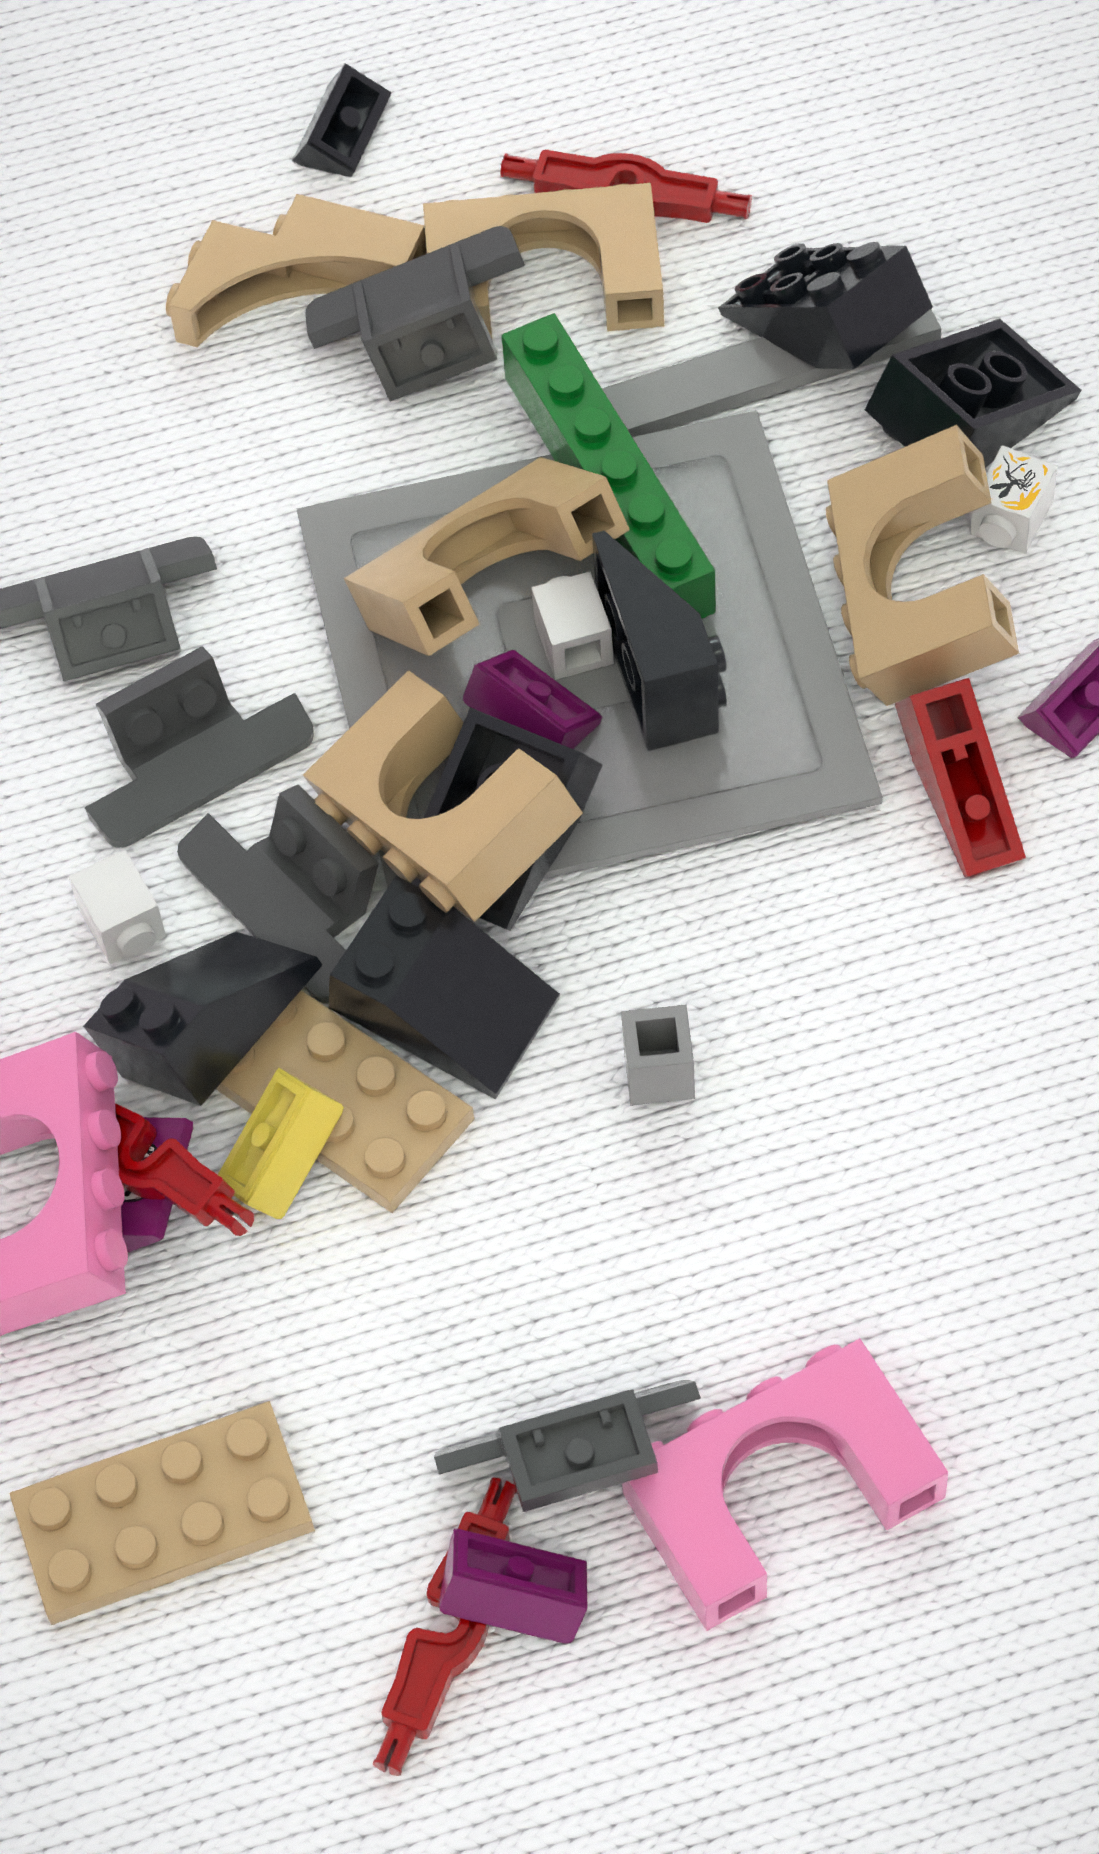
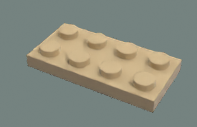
(392, 1115)
(160, 1512)

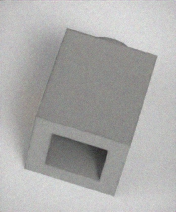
(658, 1055)

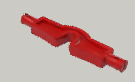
(673, 192)
(174, 1175)
(434, 1657)

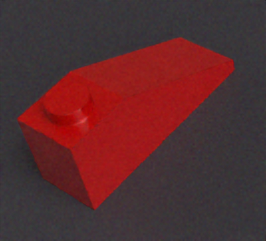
(961, 775)

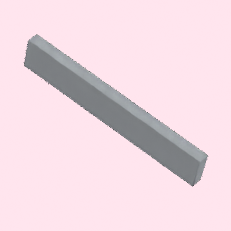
(732, 380)

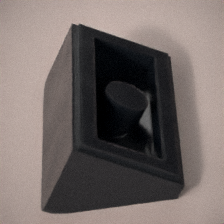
(342, 123)

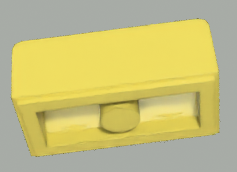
(280, 1144)

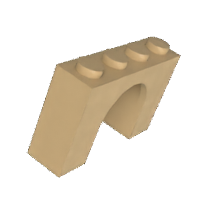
(602, 224)
(875, 519)
(416, 586)
(459, 855)

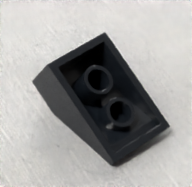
(972, 379)
(659, 649)
(477, 753)
(440, 989)
(198, 1013)

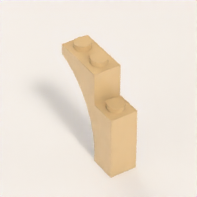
(310, 253)

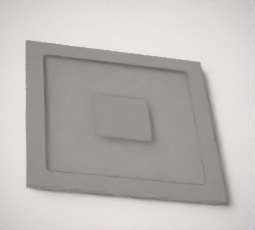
(789, 725)

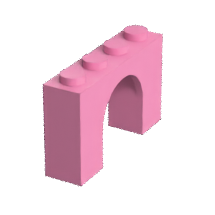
(75, 1244)
(831, 1404)

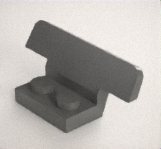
(421, 314)
(109, 608)
(186, 746)
(292, 886)
(575, 1446)

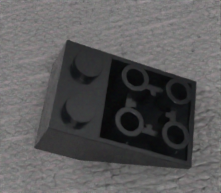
(831, 302)

